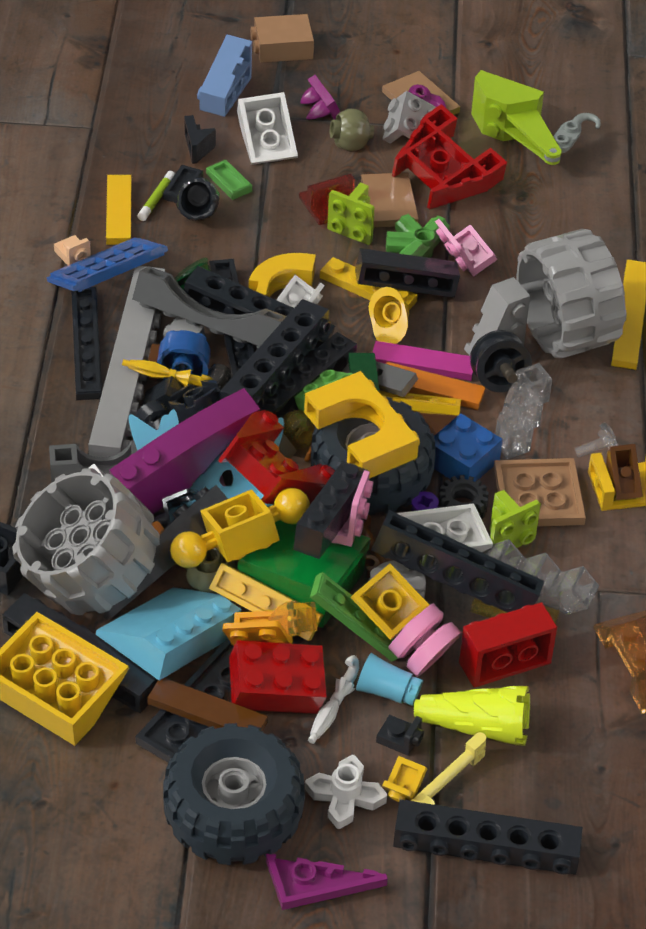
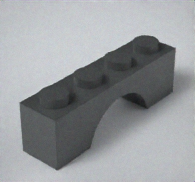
(71, 459)

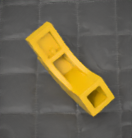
(280, 269)

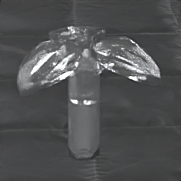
(607, 439)

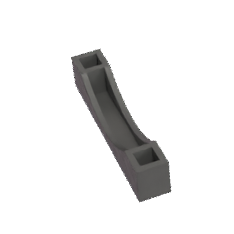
(162, 292)

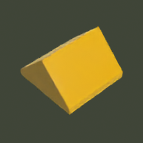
(389, 601)

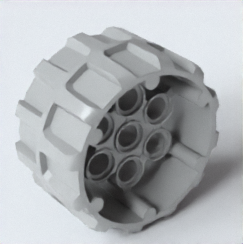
(572, 293)
(86, 541)

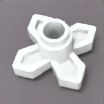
(345, 791)

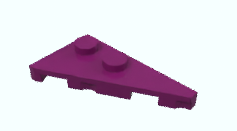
(312, 882)

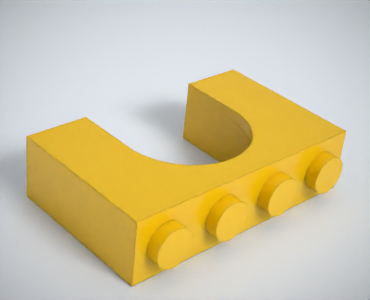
(359, 398)

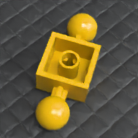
(239, 526)

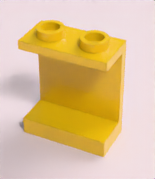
(604, 488)

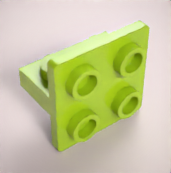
(352, 214)
(512, 521)

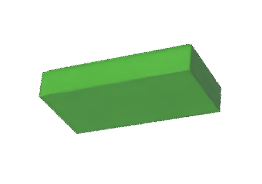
(229, 179)

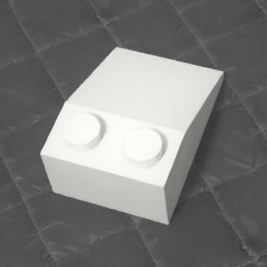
(266, 128)
(456, 522)

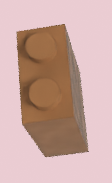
(282, 38)

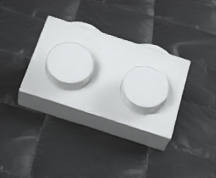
(298, 290)

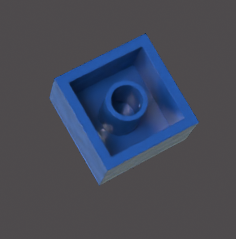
(466, 449)

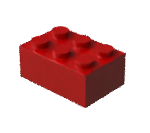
(507, 644)
(277, 676)

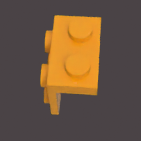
(255, 627)

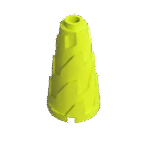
(492, 711)

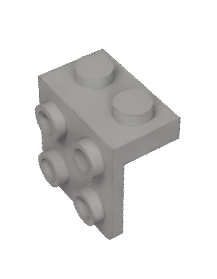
(404, 116)

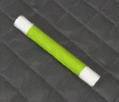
(155, 197)

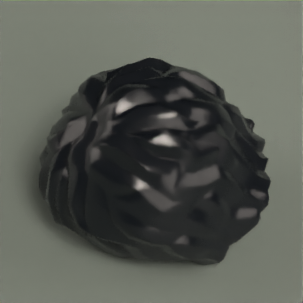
(198, 199)

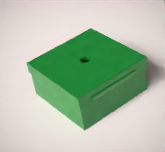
(295, 572)

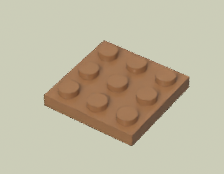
(548, 481)

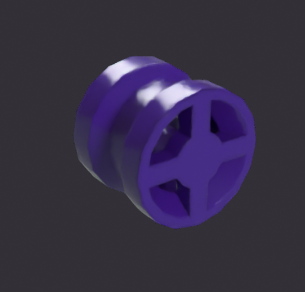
(424, 501)

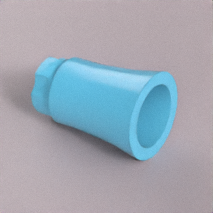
(388, 681)

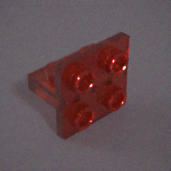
(317, 195)

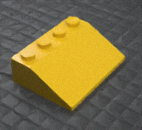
(57, 677)

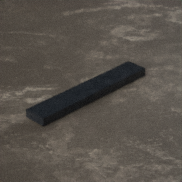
(86, 344)

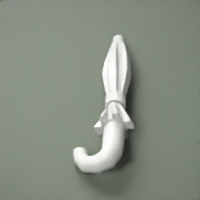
(329, 711)

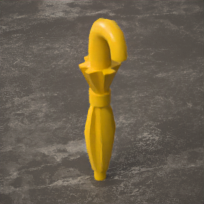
(157, 370)

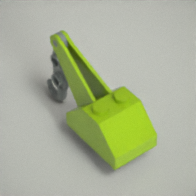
(514, 112)

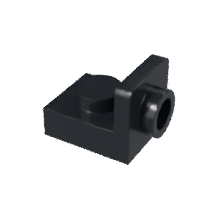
(400, 734)

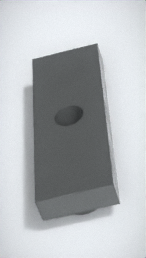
(393, 379)

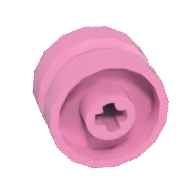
(421, 636)

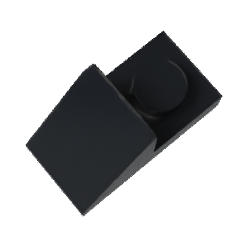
(198, 140)

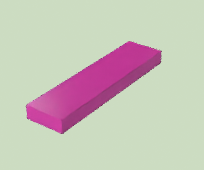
(428, 360)

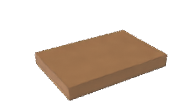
(398, 87)
(390, 197)

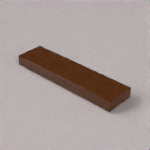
(202, 706)

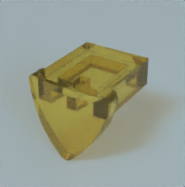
(296, 617)

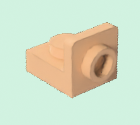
(72, 249)

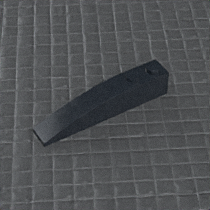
(185, 520)

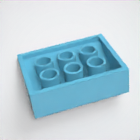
(170, 629)

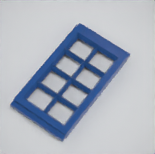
(107, 264)

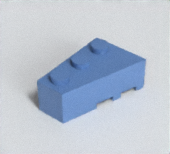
(226, 76)

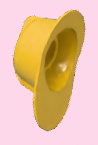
(388, 315)

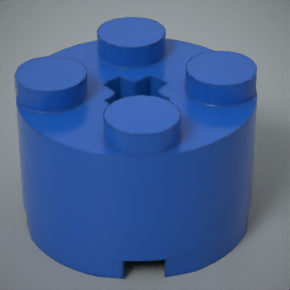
(185, 351)

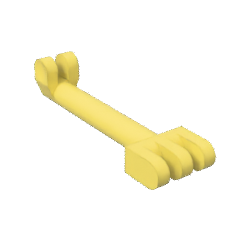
(473, 754)

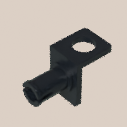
(172, 503)

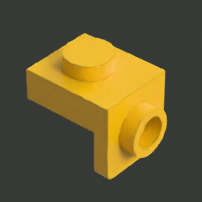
(404, 779)

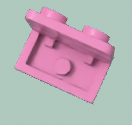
(468, 247)
(359, 510)

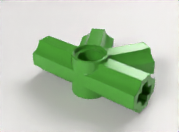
(413, 238)

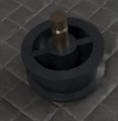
(497, 359)

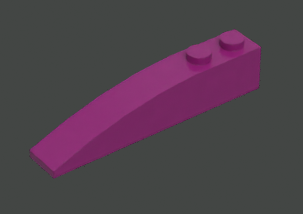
(184, 451)

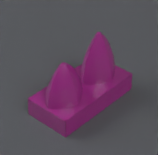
(325, 103)

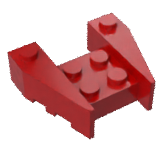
(444, 164)
(265, 466)

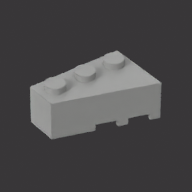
(503, 309)

